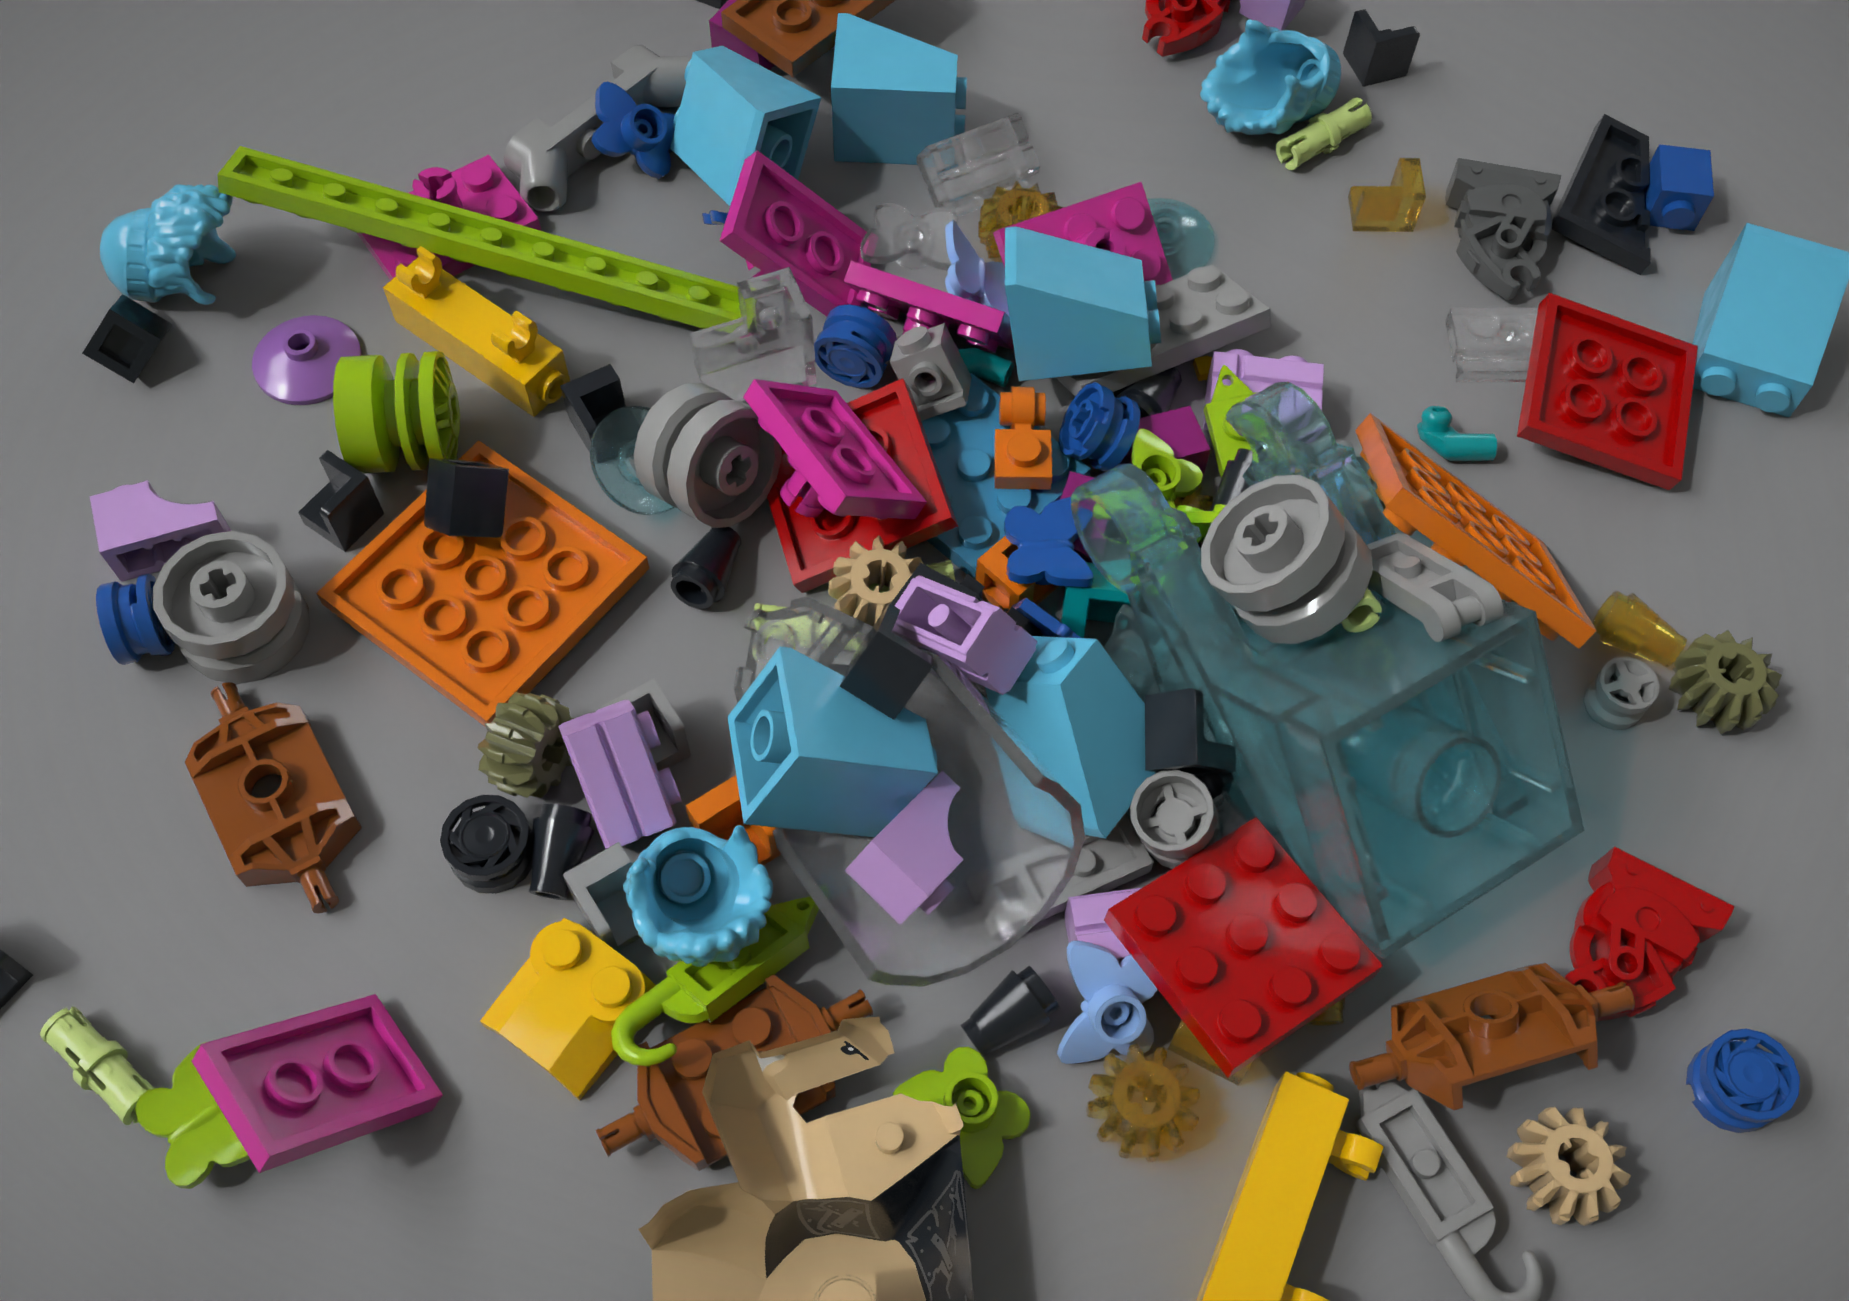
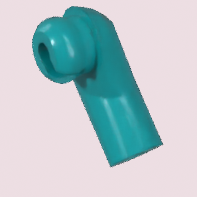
(987, 366)
(1451, 444)

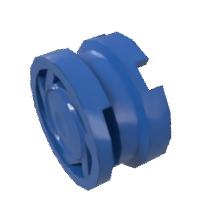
(854, 346)
(1099, 427)
(130, 620)
(1742, 1084)

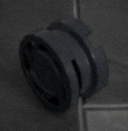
(489, 846)

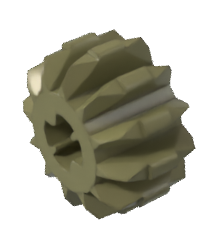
(1725, 682)
(525, 745)

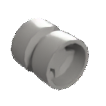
(1175, 816)

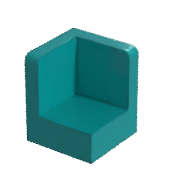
(1096, 603)

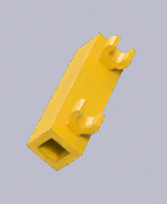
(477, 333)
(1280, 1188)

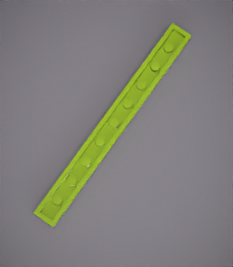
(478, 239)

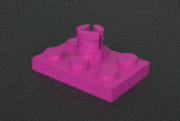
(473, 187)
(1111, 222)
(784, 225)
(929, 307)
(832, 454)
(315, 1080)

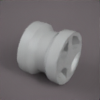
(1624, 678)

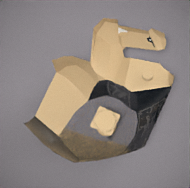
(820, 1207)

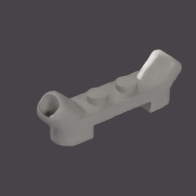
(548, 155)

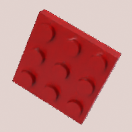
(1608, 391)
(817, 542)
(1242, 945)

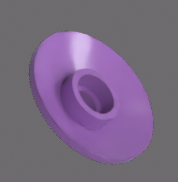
(300, 358)

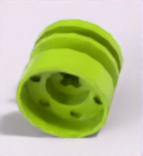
(384, 413)

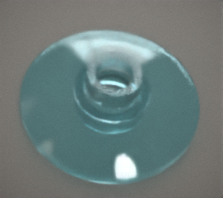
(1183, 235)
(609, 458)

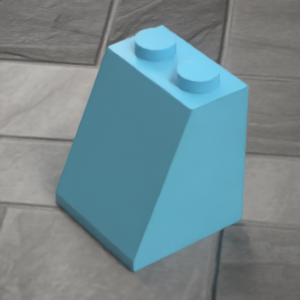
(891, 94)
(735, 110)
(1076, 307)
(1768, 319)
(1081, 724)
(822, 755)

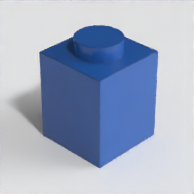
(1679, 187)

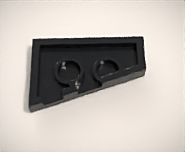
(1607, 196)

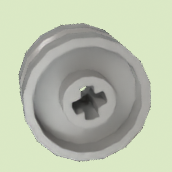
(706, 455)
(1286, 559)
(231, 607)

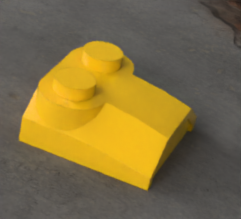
(567, 1003)

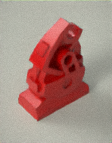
(1182, 23)
(1639, 929)

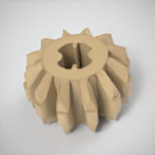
(868, 568)
(1585, 1154)

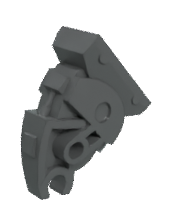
(1500, 219)

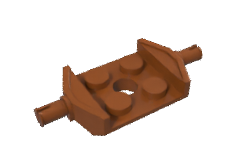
(294, 829)
(1447, 1044)
(671, 1091)

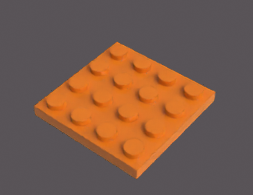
(1470, 531)
(486, 610)

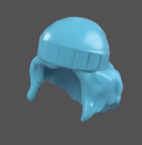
(1271, 80)
(153, 247)
(699, 895)

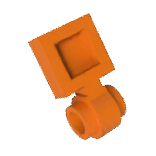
(1021, 452)

